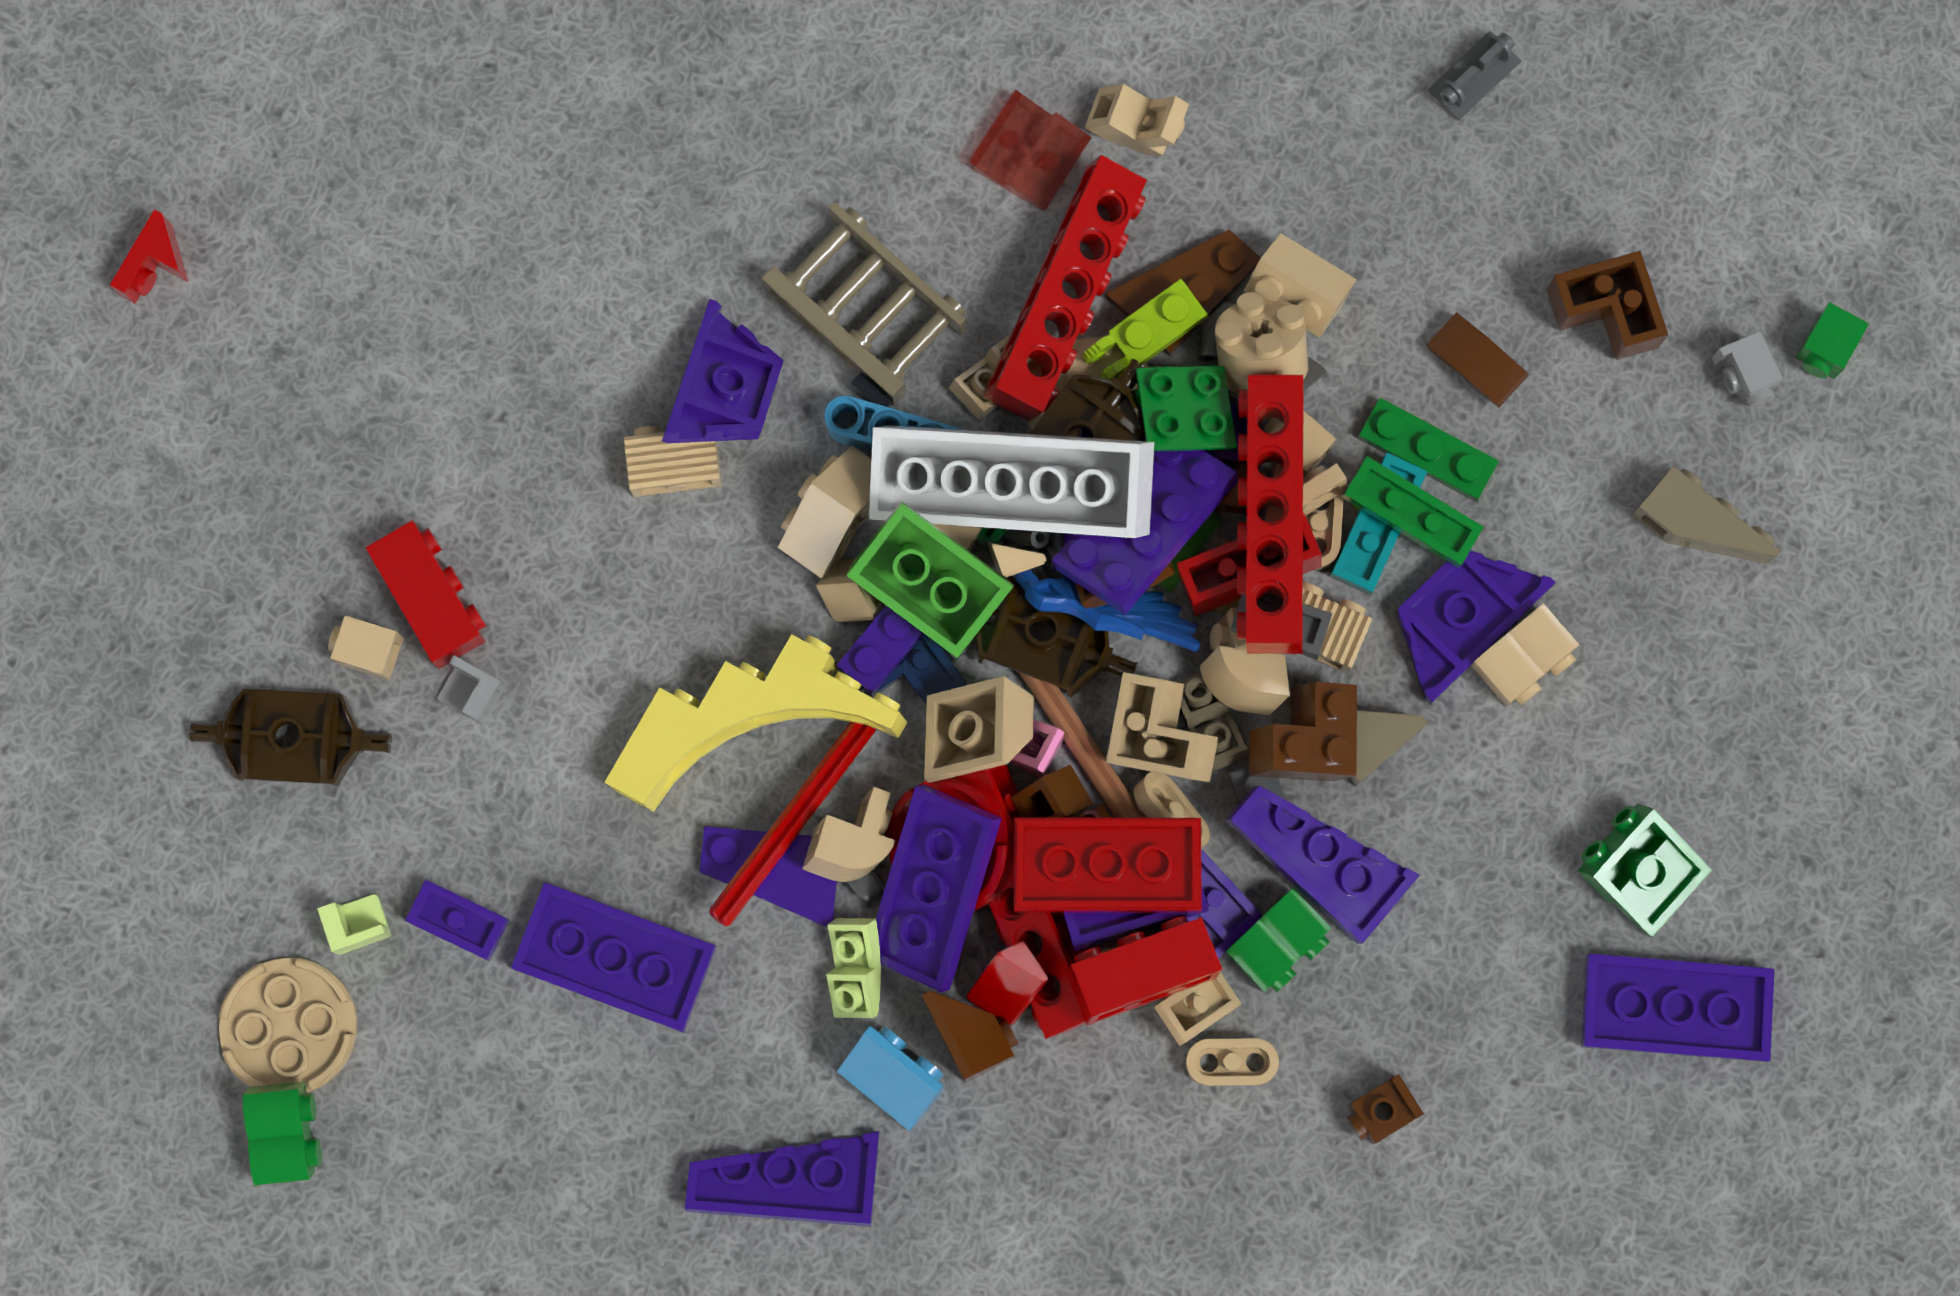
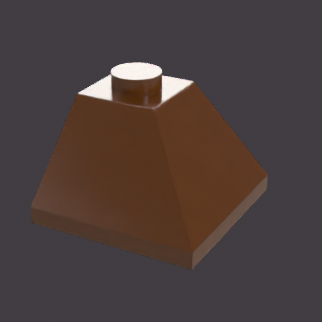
(971, 1035)

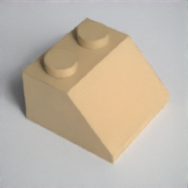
(976, 727)

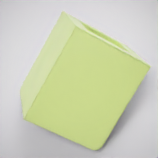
(354, 924)

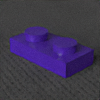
(879, 650)
(457, 920)

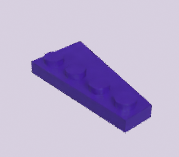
(1332, 870)
(791, 1183)

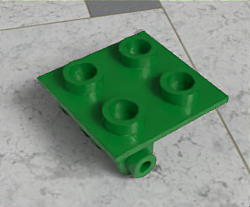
(1185, 408)

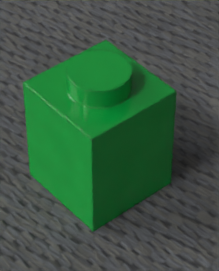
(1831, 342)

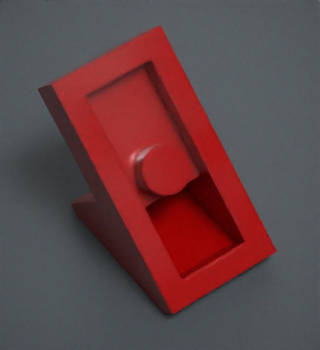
(152, 248)

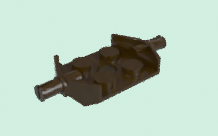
(1095, 405)
(1066, 660)
(325, 745)

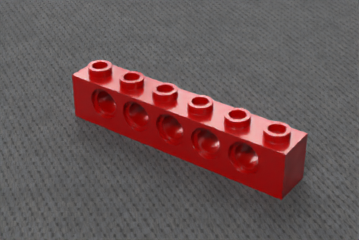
(1012, 382)
(1280, 399)
(1050, 1010)

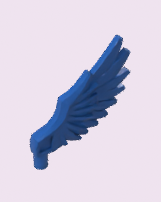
(1147, 615)

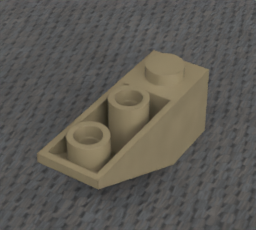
(1693, 519)

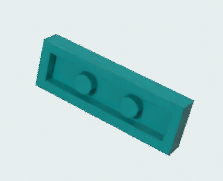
(1371, 540)

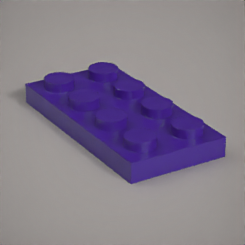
(1120, 569)
(934, 886)
(614, 957)
(1678, 1008)

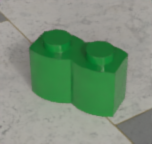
(1279, 941)
(280, 1133)

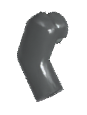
(1207, 345)
(1026, 539)

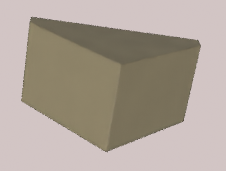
(1380, 737)

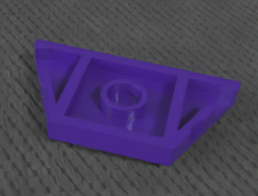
(724, 384)
(1463, 615)

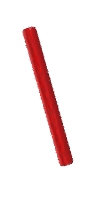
(790, 823)

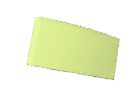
(857, 971)

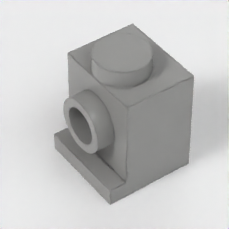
(1749, 369)

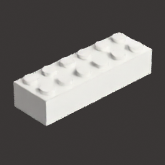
(1013, 480)

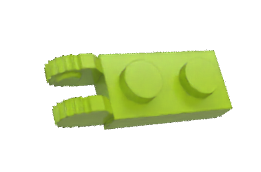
(1149, 329)

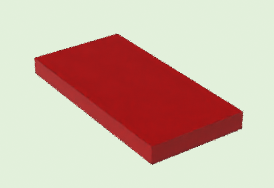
(1107, 865)

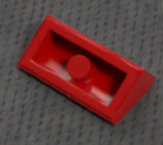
(1008, 983)

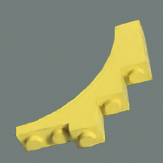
(799, 686)

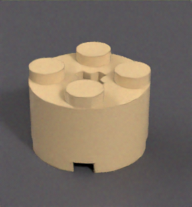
(1261, 339)

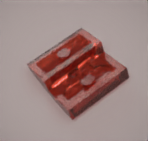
(1028, 150)

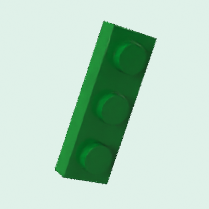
(1428, 448)
(1412, 512)

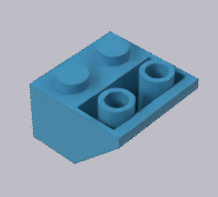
(891, 1078)

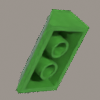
(929, 579)

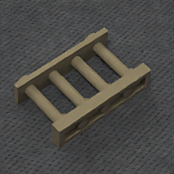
(823, 316)

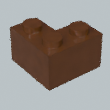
(1616, 293)
(1318, 741)

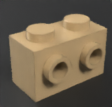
(1301, 279)

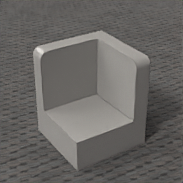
(471, 691)

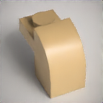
(1135, 120)
(1241, 679)
(848, 850)

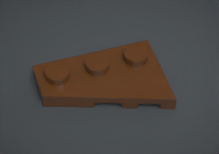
(1207, 270)

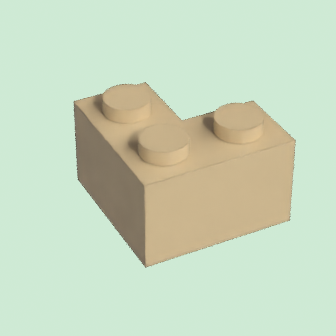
(829, 512)
(1147, 735)

